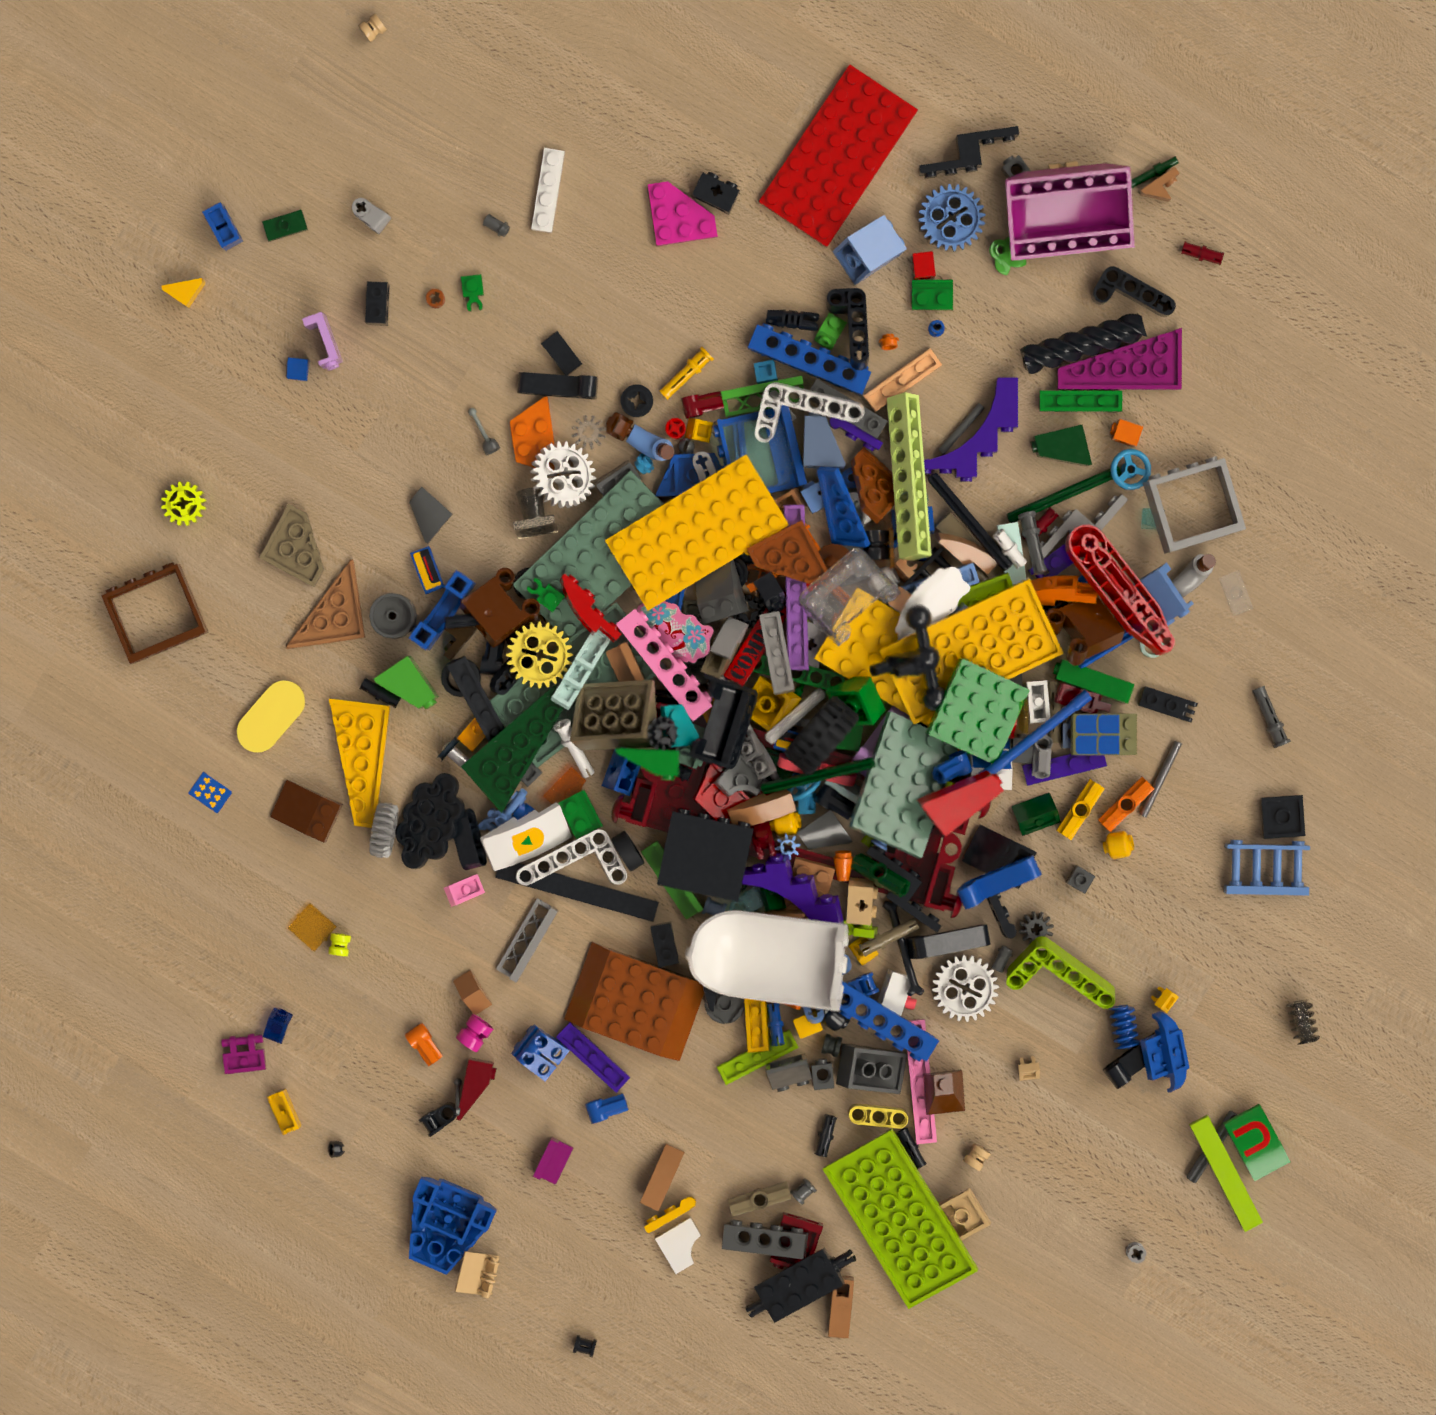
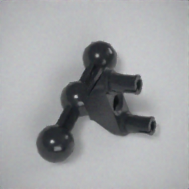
(916, 662)

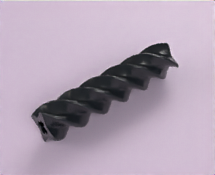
(1086, 341)

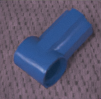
(955, 766)
(604, 1108)

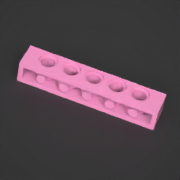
(627, 627)

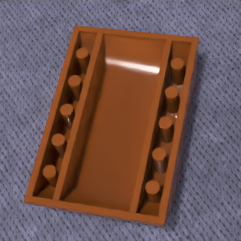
(635, 1002)

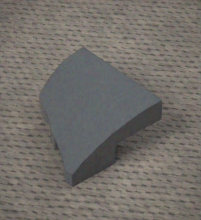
(429, 514)
(824, 832)

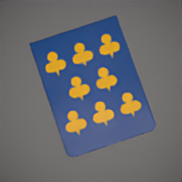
(210, 792)

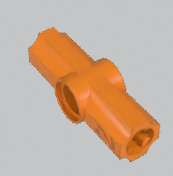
(1135, 794)

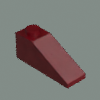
(477, 1078)

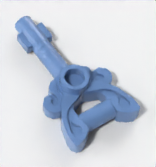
(500, 818)

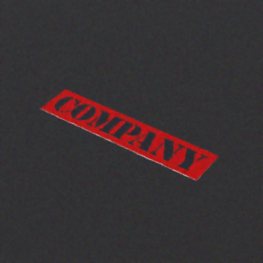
(749, 653)

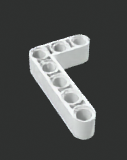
(803, 404)
(573, 856)

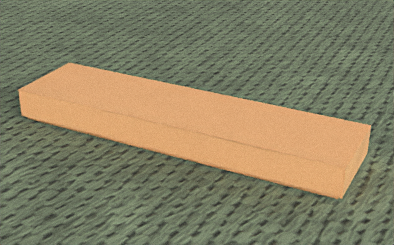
(902, 379)

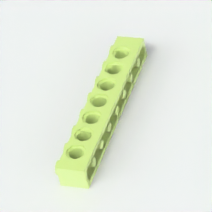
(908, 476)

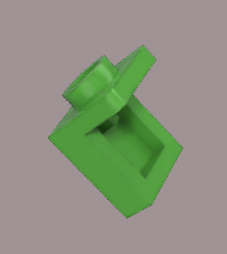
(830, 331)

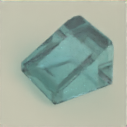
(1147, 519)

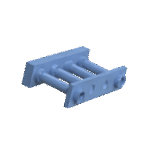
(1256, 887)

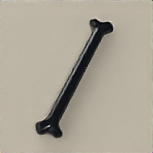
(914, 988)

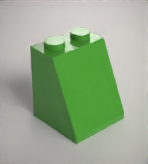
(408, 683)

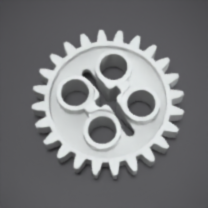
(559, 457)
(974, 971)

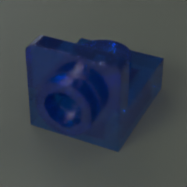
(277, 1025)

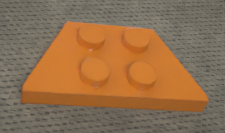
(532, 432)

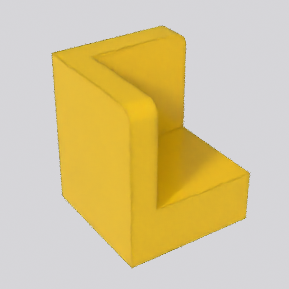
(806, 1028)

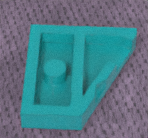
(686, 729)

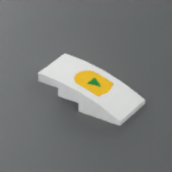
(525, 837)

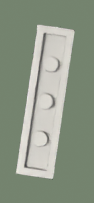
(548, 190)

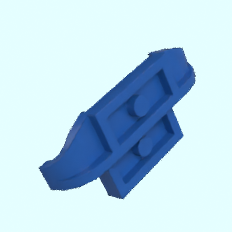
(1166, 1052)

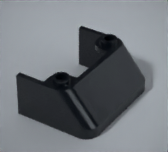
(726, 724)

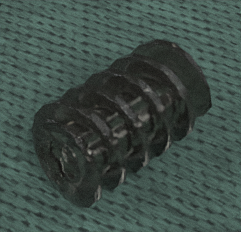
(1303, 1021)

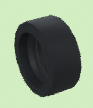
(445, 678)
(627, 851)

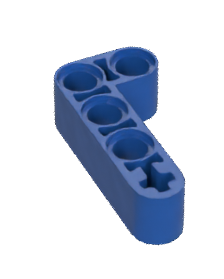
(998, 881)

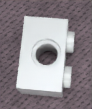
(1038, 701)

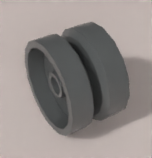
(405, 615)

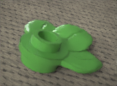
(1003, 260)

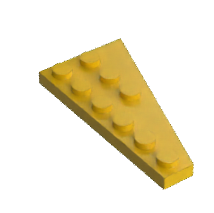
(361, 744)

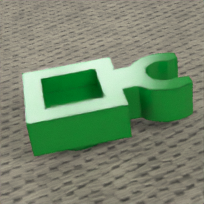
(472, 287)
(548, 596)

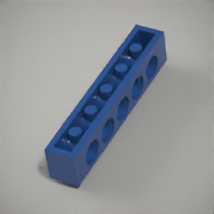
(764, 332)
(926, 1041)

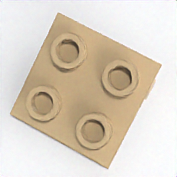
(477, 1274)

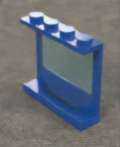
(775, 461)

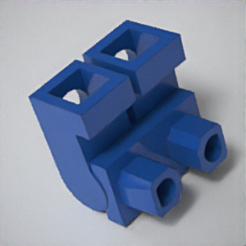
(531, 1048)

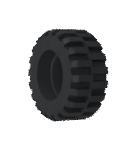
(821, 735)

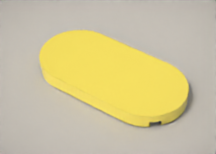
(271, 716)

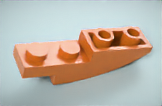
(1063, 588)

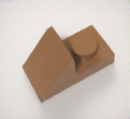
(1156, 188)

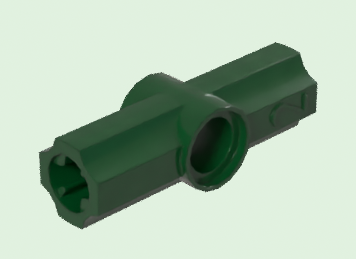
(889, 880)

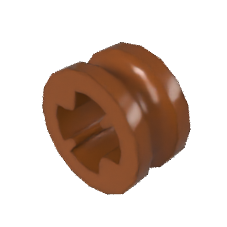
(441, 296)

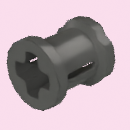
(803, 1191)

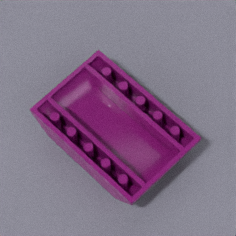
(1070, 211)

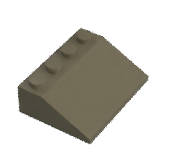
(613, 715)

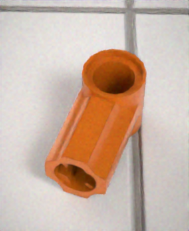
(420, 1039)

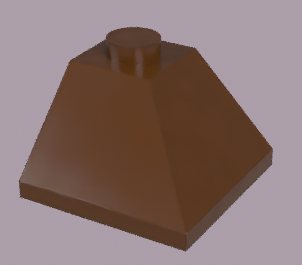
(944, 1092)

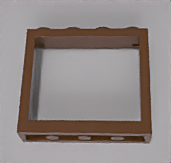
(134, 584)

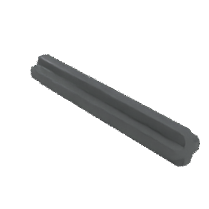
(1201, 1163)

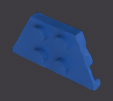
(682, 475)

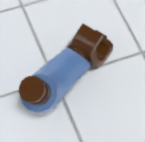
(642, 440)

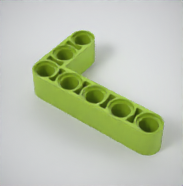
(1061, 969)

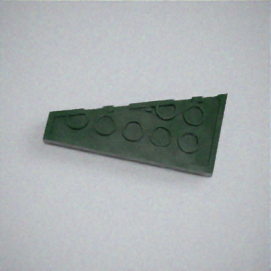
(508, 755)

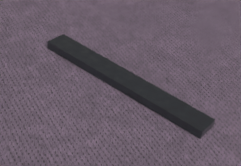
(585, 892)

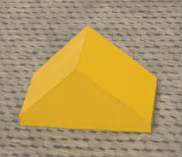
(185, 291)

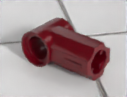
(697, 405)

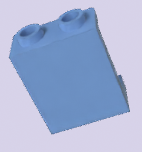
(1165, 594)

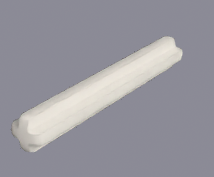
(795, 715)

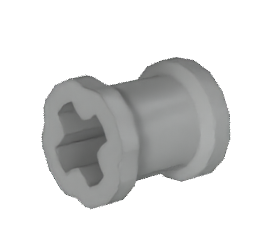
(1142, 1253)

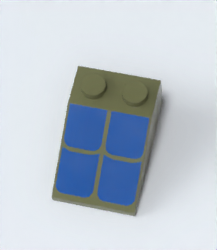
(1103, 734)

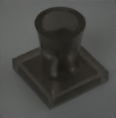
(533, 513)

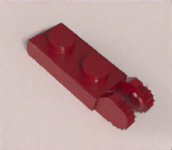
(763, 839)

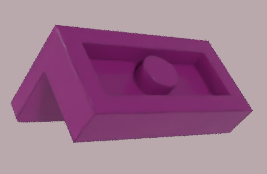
(553, 1161)

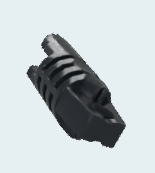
(793, 319)

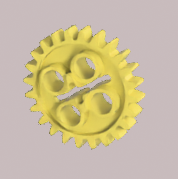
(544, 636)

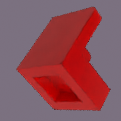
(923, 265)

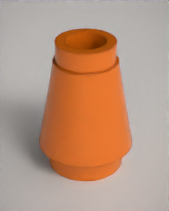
(843, 863)

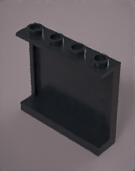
(705, 855)

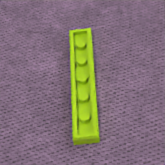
(1225, 1173)

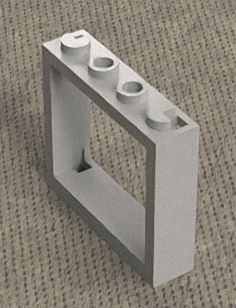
(1159, 514)

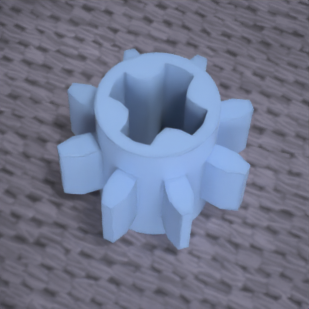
(787, 840)

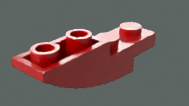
(581, 602)

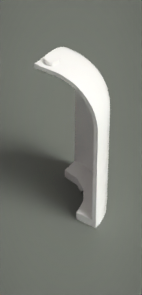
(771, 958)

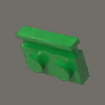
(932, 294)
(580, 814)

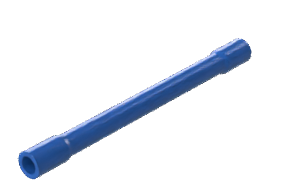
(1074, 705)

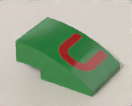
(1256, 1142)

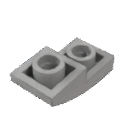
(728, 638)
(755, 751)

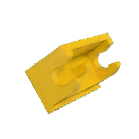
(284, 1111)

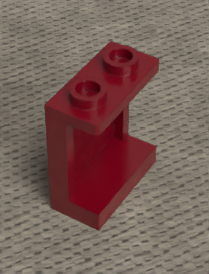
(812, 1227)

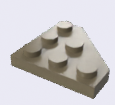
(294, 547)

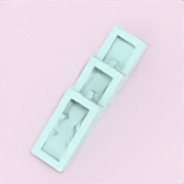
(580, 669)

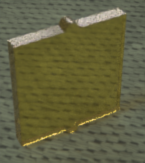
(1023, 717)
(312, 927)

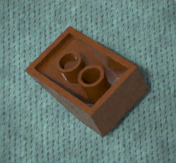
(306, 811)

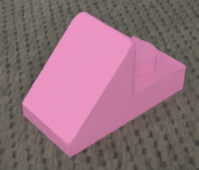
(464, 890)

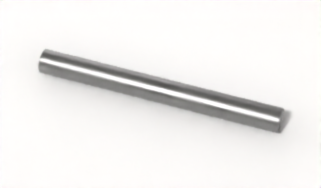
(1160, 778)

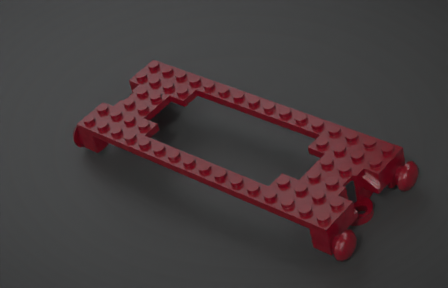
(657, 799)

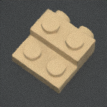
(965, 1213)

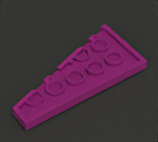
(1138, 366)

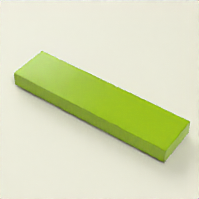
(749, 1062)

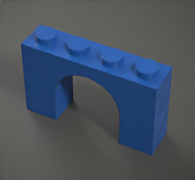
(432, 627)

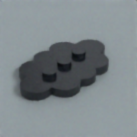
(430, 821)

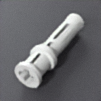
(564, 729)

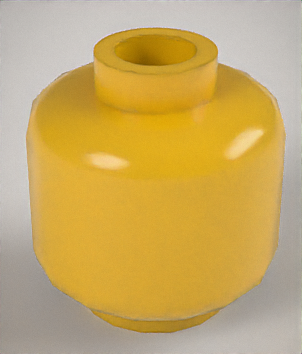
(786, 824)
(1118, 845)

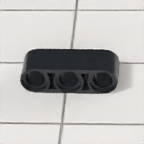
(468, 842)

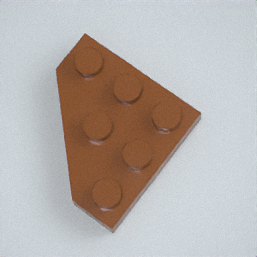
(873, 485)
(789, 554)

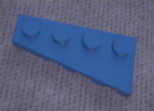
(841, 514)

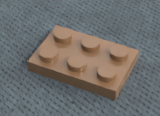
(822, 874)

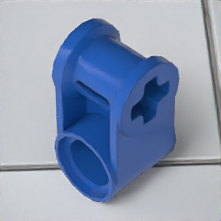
(860, 984)

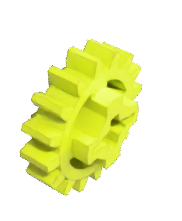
(182, 494)

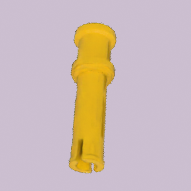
(695, 363)

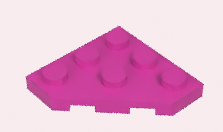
(678, 216)

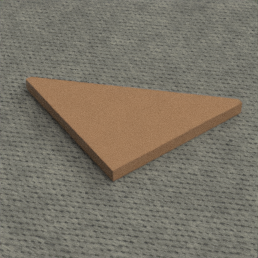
(335, 616)

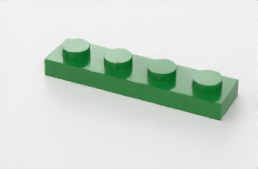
(1080, 401)

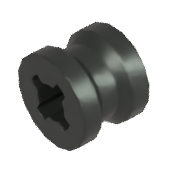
(831, 1045)

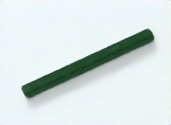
(1063, 494)
(818, 775)

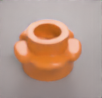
(888, 342)

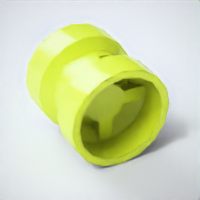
(342, 940)

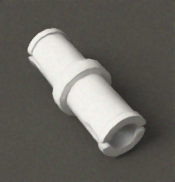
(1009, 548)

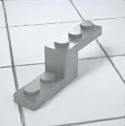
(1075, 519)

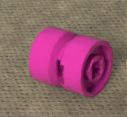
(473, 1034)

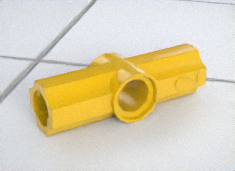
(1088, 798)

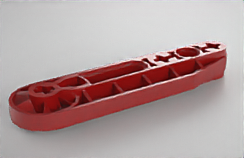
(1119, 588)

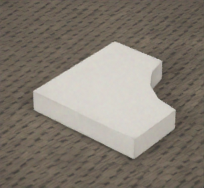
(677, 1244)

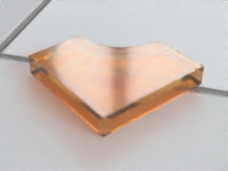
(565, 787)

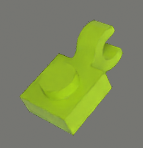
(866, 931)

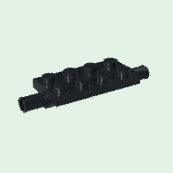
(800, 1284)

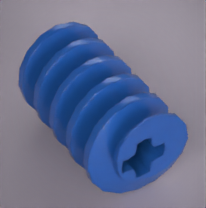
(1124, 1026)

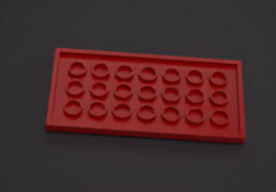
(838, 156)

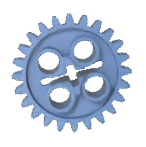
(941, 202)

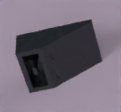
(992, 850)

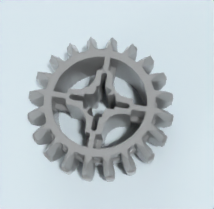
(383, 830)

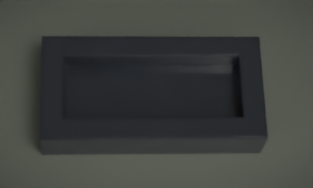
(561, 353)

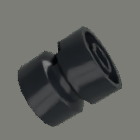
(877, 549)

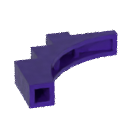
(1002, 416)
(800, 890)

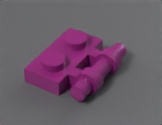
(243, 1061)

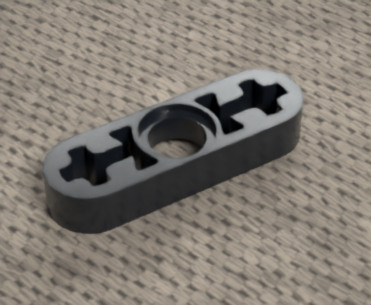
(505, 671)

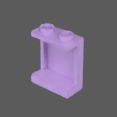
(320, 321)

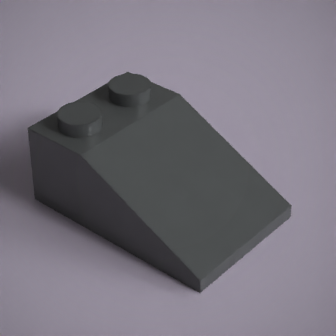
(720, 594)
(871, 1069)
(789, 1072)

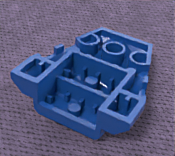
(446, 1223)

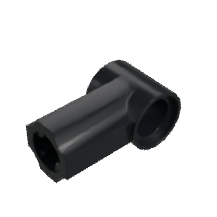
(492, 660)
(833, 800)

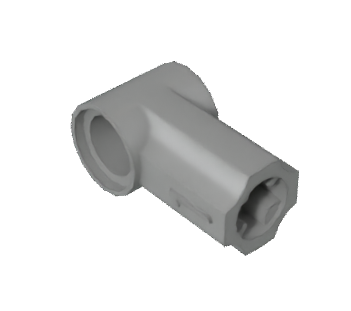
(1042, 758)

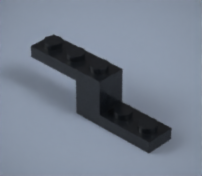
(969, 152)
(913, 908)

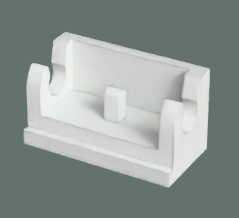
(894, 991)

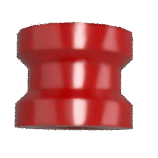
(675, 428)

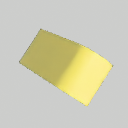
(887, 1120)

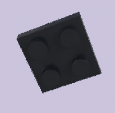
(1282, 816)

